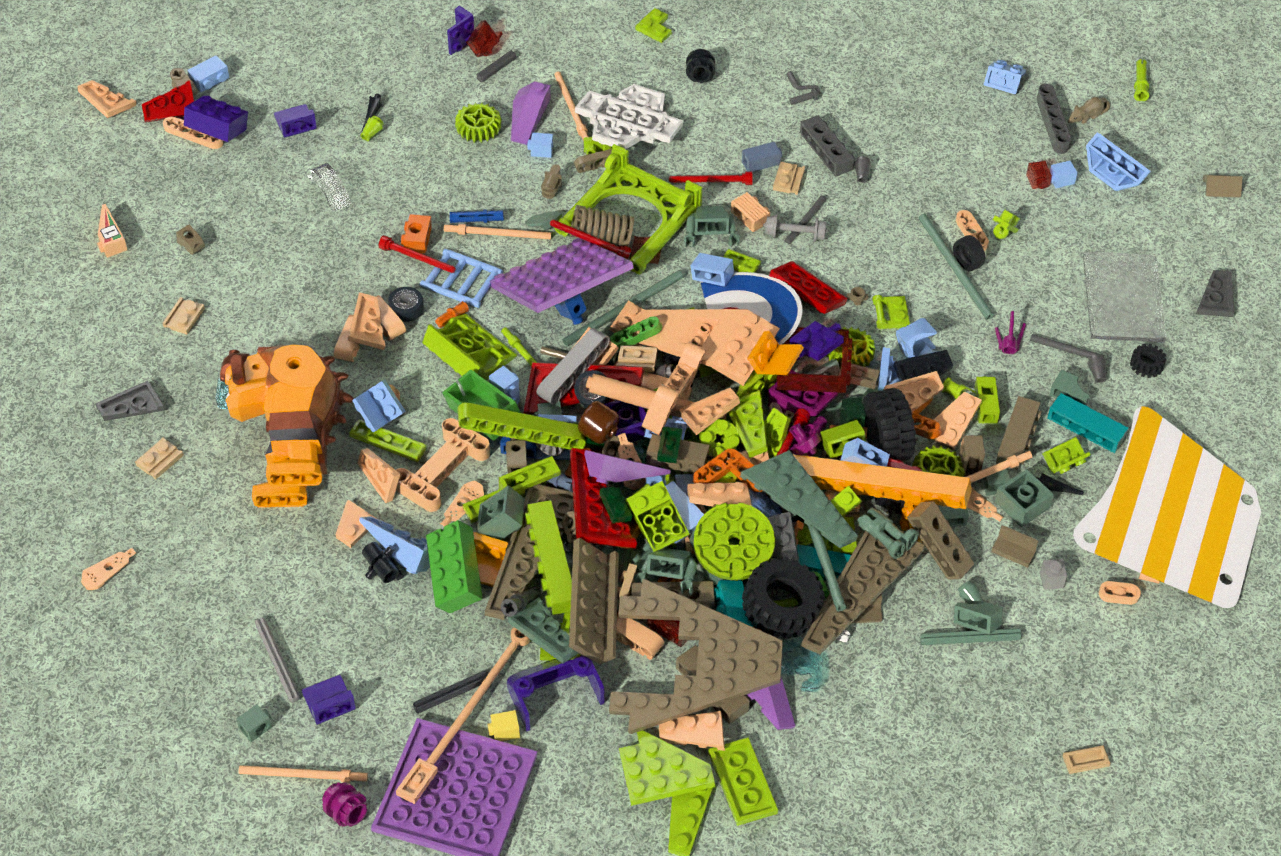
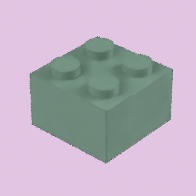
(1024, 498)
(501, 514)

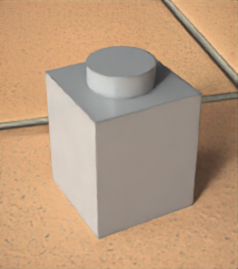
(1053, 574)

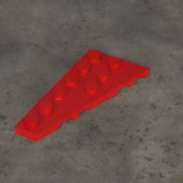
(540, 371)
(591, 516)

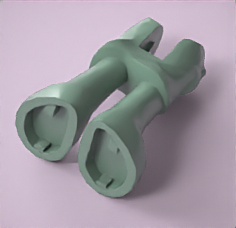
(877, 523)

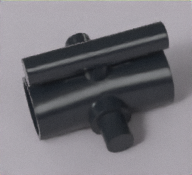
(381, 563)

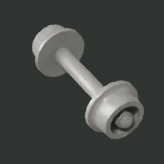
(819, 229)

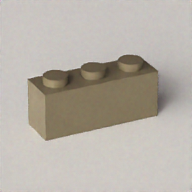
(690, 456)

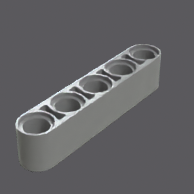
(573, 365)

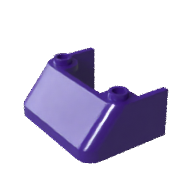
(525, 682)

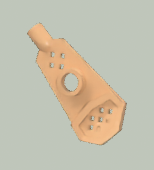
(632, 454)
(464, 497)
(979, 508)
(97, 575)

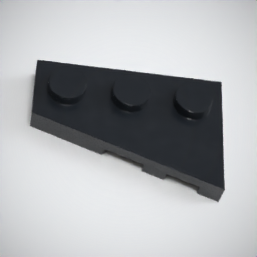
(923, 365)

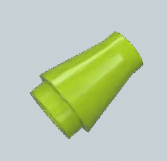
(371, 128)

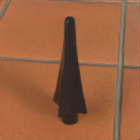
(373, 107)
(1055, 485)

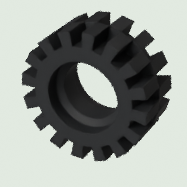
(1146, 368)

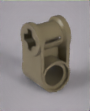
(180, 77)

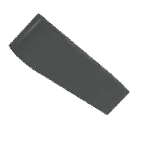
(1053, 118)

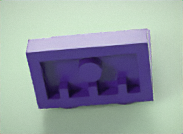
(461, 31)
(295, 120)
(328, 699)

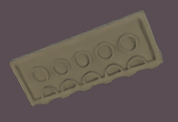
(593, 602)

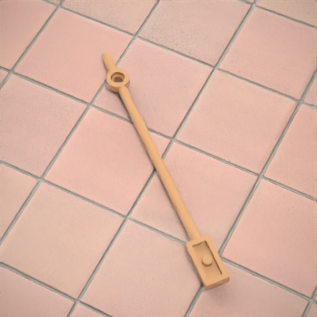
(424, 771)

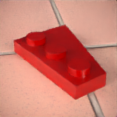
(169, 104)

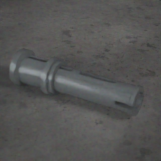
(518, 602)

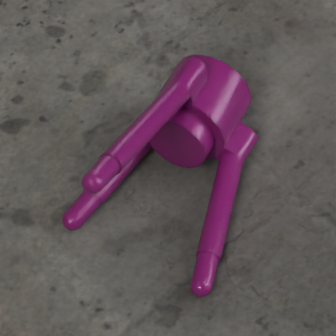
(1009, 344)

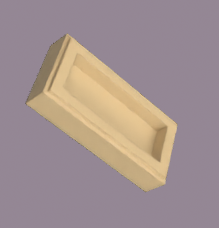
(1086, 759)

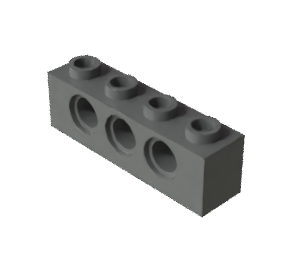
(827, 145)

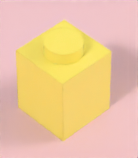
(504, 726)

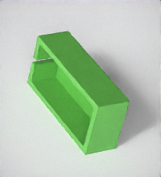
(478, 392)
(454, 567)

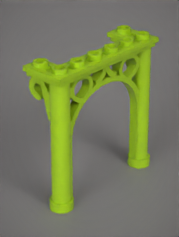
(620, 170)

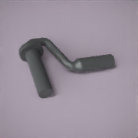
(815, 90)

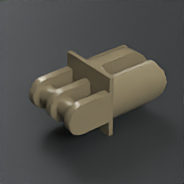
(551, 182)

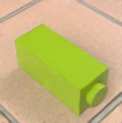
(987, 391)

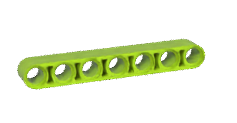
(520, 426)

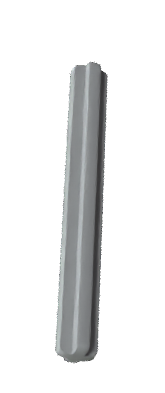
(277, 660)

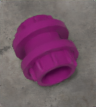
(344, 804)

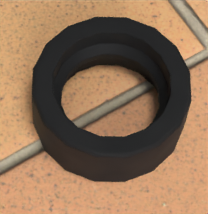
(967, 245)

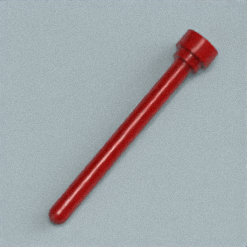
(745, 178)
(386, 243)
(623, 251)
(802, 417)

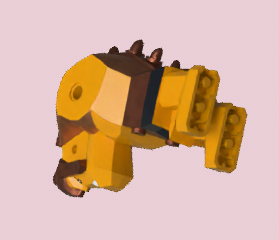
(300, 409)

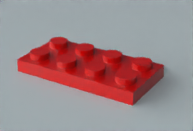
(809, 287)

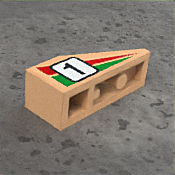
(110, 237)

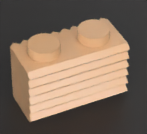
(750, 211)

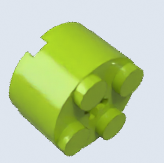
(729, 437)

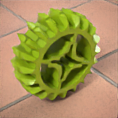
(478, 122)
(862, 348)
(938, 460)

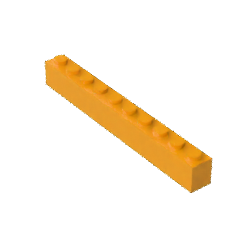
(888, 482)

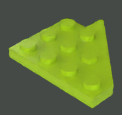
(661, 770)

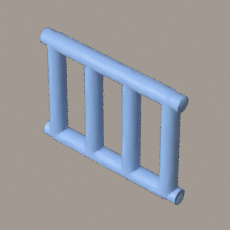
(460, 295)

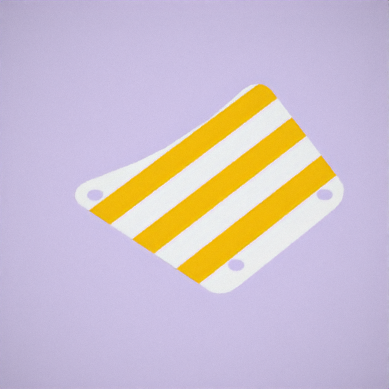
(1175, 514)

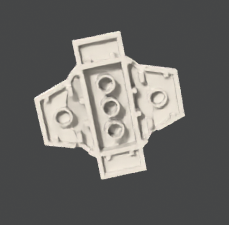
(629, 117)

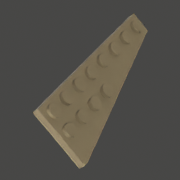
(519, 562)
(861, 582)

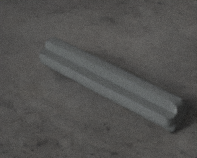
(496, 66)

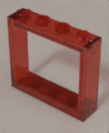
(820, 383)

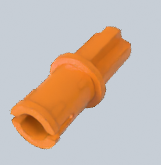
(458, 310)

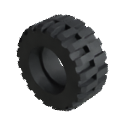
(890, 423)
(775, 618)

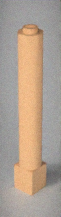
(629, 393)

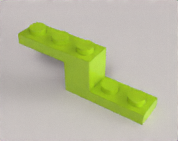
(518, 481)

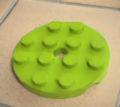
(730, 521)

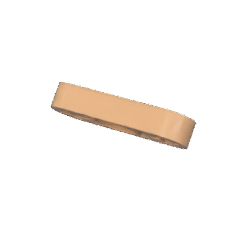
(971, 224)

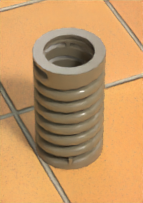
(590, 217)

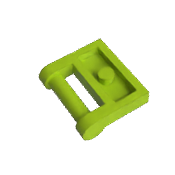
(896, 309)

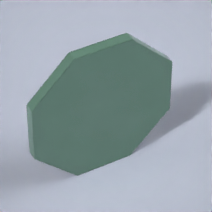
(543, 220)

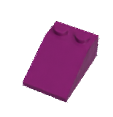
(792, 400)

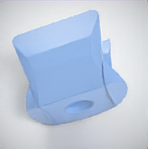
(914, 338)

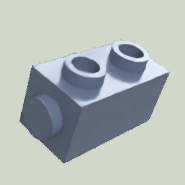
(761, 156)

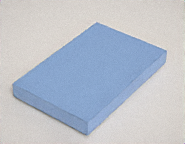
(688, 511)

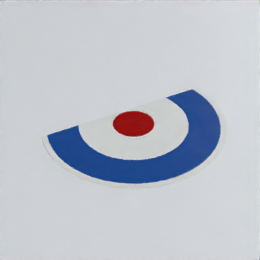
(761, 295)

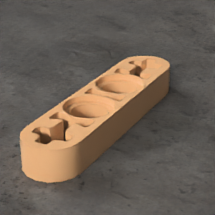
(178, 126)

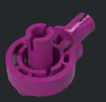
(806, 440)

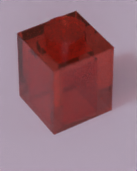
(1038, 175)

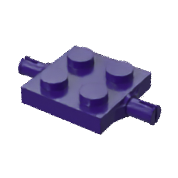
(818, 340)

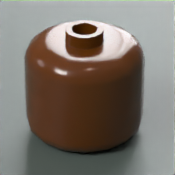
(598, 422)

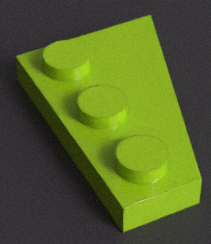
(776, 430)

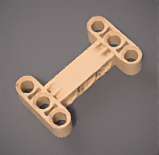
(678, 382)
(423, 485)

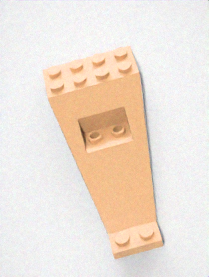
(726, 338)

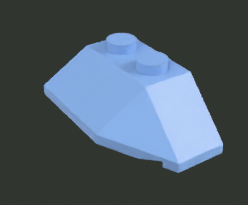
(1113, 164)

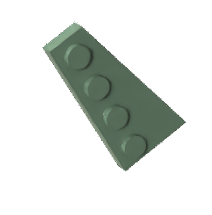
(543, 630)

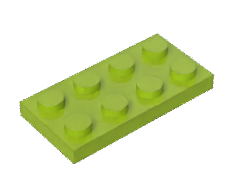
(743, 782)

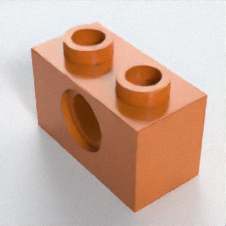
(417, 233)

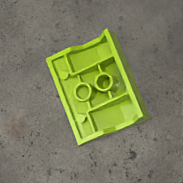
(467, 347)

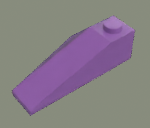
(528, 109)
(616, 469)
(775, 705)

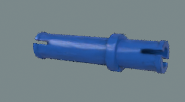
(477, 216)

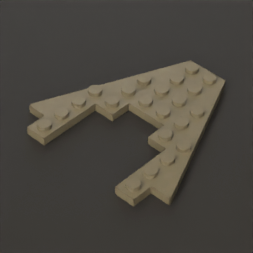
(729, 662)

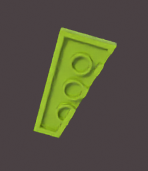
(750, 423)
(685, 820)

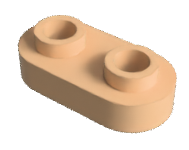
(1119, 592)

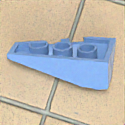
(408, 551)

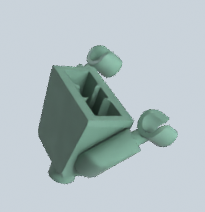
(711, 221)
(670, 564)

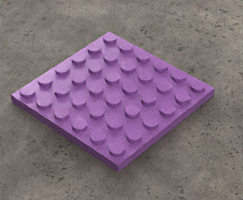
(560, 274)
(468, 800)

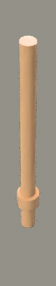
(581, 128)
(462, 229)
(1011, 462)
(343, 775)

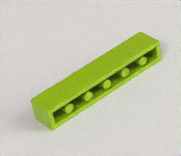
(551, 556)

